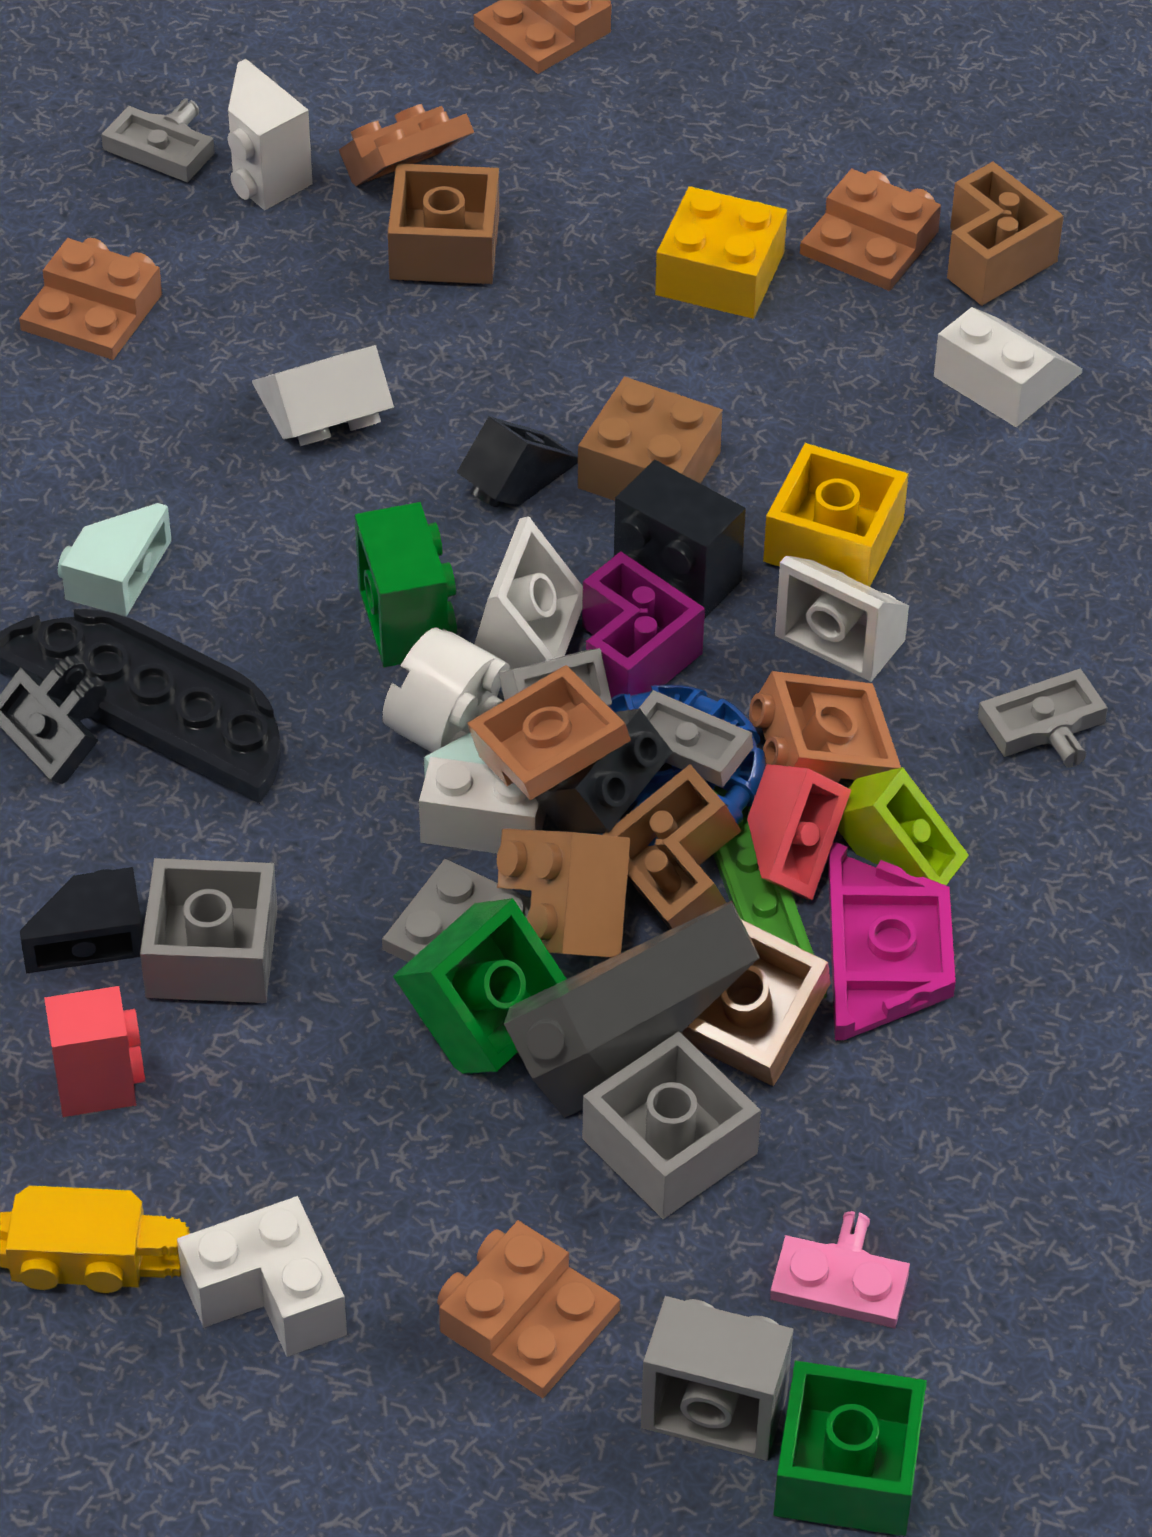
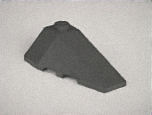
(627, 1005)

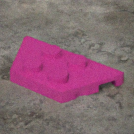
(886, 943)

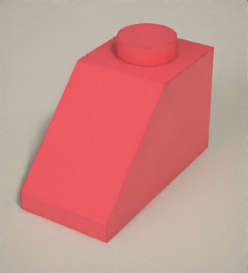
(795, 826)

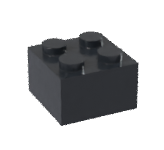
(681, 533)

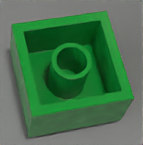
(402, 578)
(473, 977)
(849, 1448)

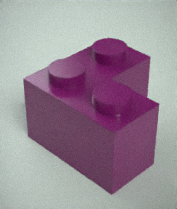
(639, 625)

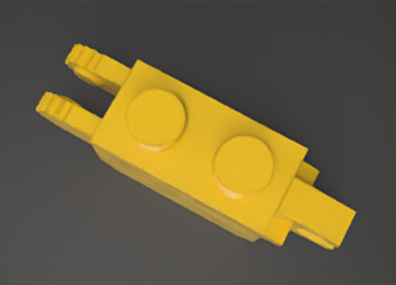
(86, 1239)

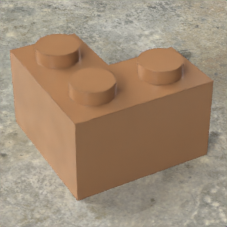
(999, 234)
(689, 829)
(574, 885)

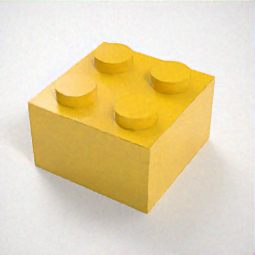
(720, 252)
(836, 513)

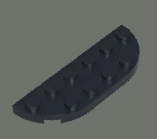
(160, 694)

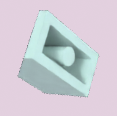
(115, 559)

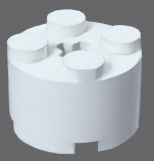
(444, 690)

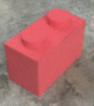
(94, 1050)

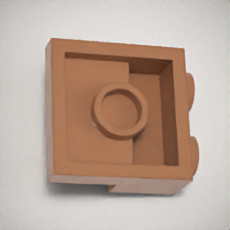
(544, 30)
(408, 141)
(872, 228)
(93, 297)
(823, 726)
(547, 733)
(525, 1308)

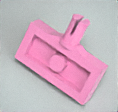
(841, 1276)

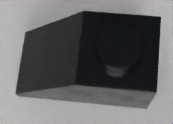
(513, 462)
(85, 923)

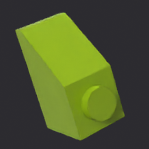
(897, 824)

